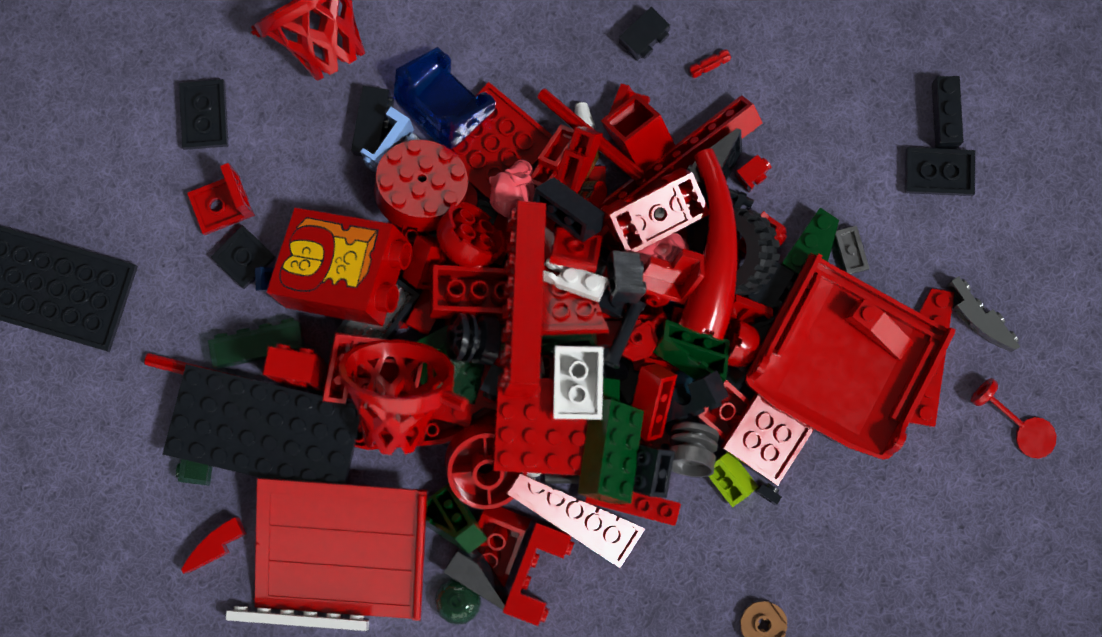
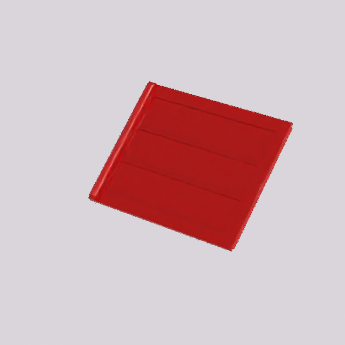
(340, 548)

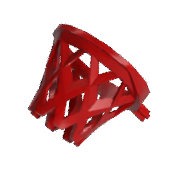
(295, 18)
(388, 410)

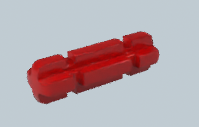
(709, 63)

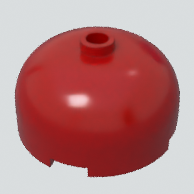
(469, 236)

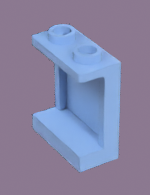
(401, 128)

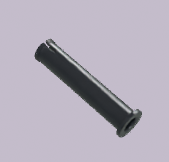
(623, 335)

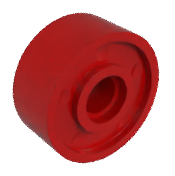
(464, 457)

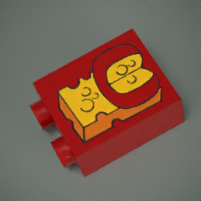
(340, 266)

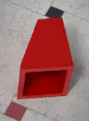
(638, 131)

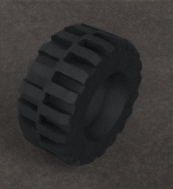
(760, 248)

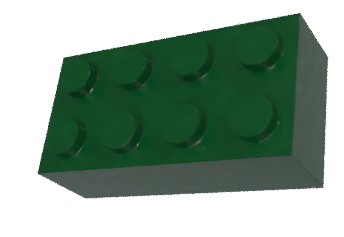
(611, 454)

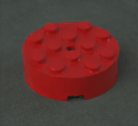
(419, 183)

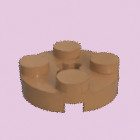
(763, 610)

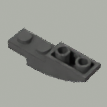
(987, 325)

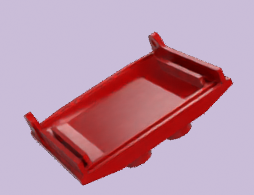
(836, 375)

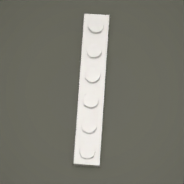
(287, 617)

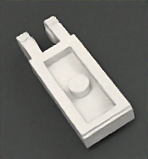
(576, 281)

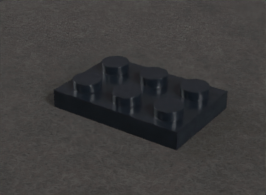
(203, 114)
(940, 171)

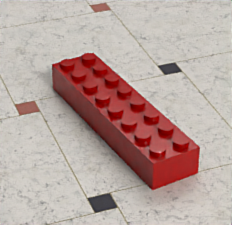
(524, 300)

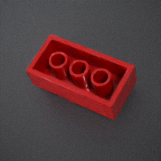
(296, 368)

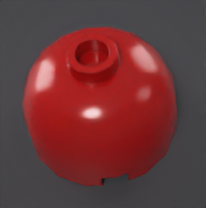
(743, 343)

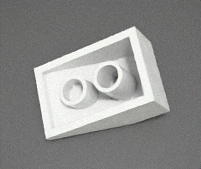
(578, 382)

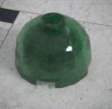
(464, 610)

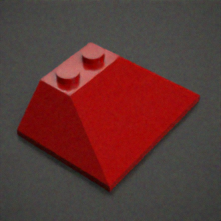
(336, 391)

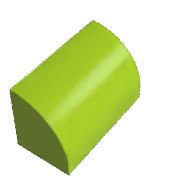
(732, 479)

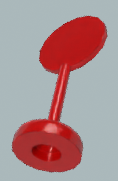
(1034, 436)

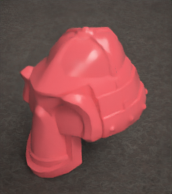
(511, 186)
(664, 249)

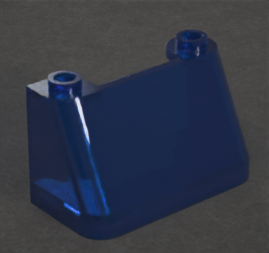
(439, 99)

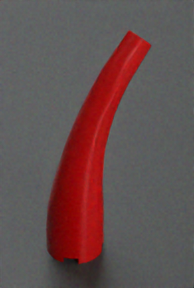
(712, 301)

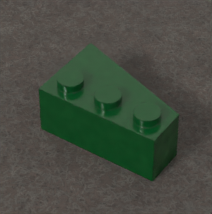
(453, 520)

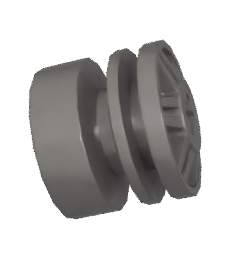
(693, 449)

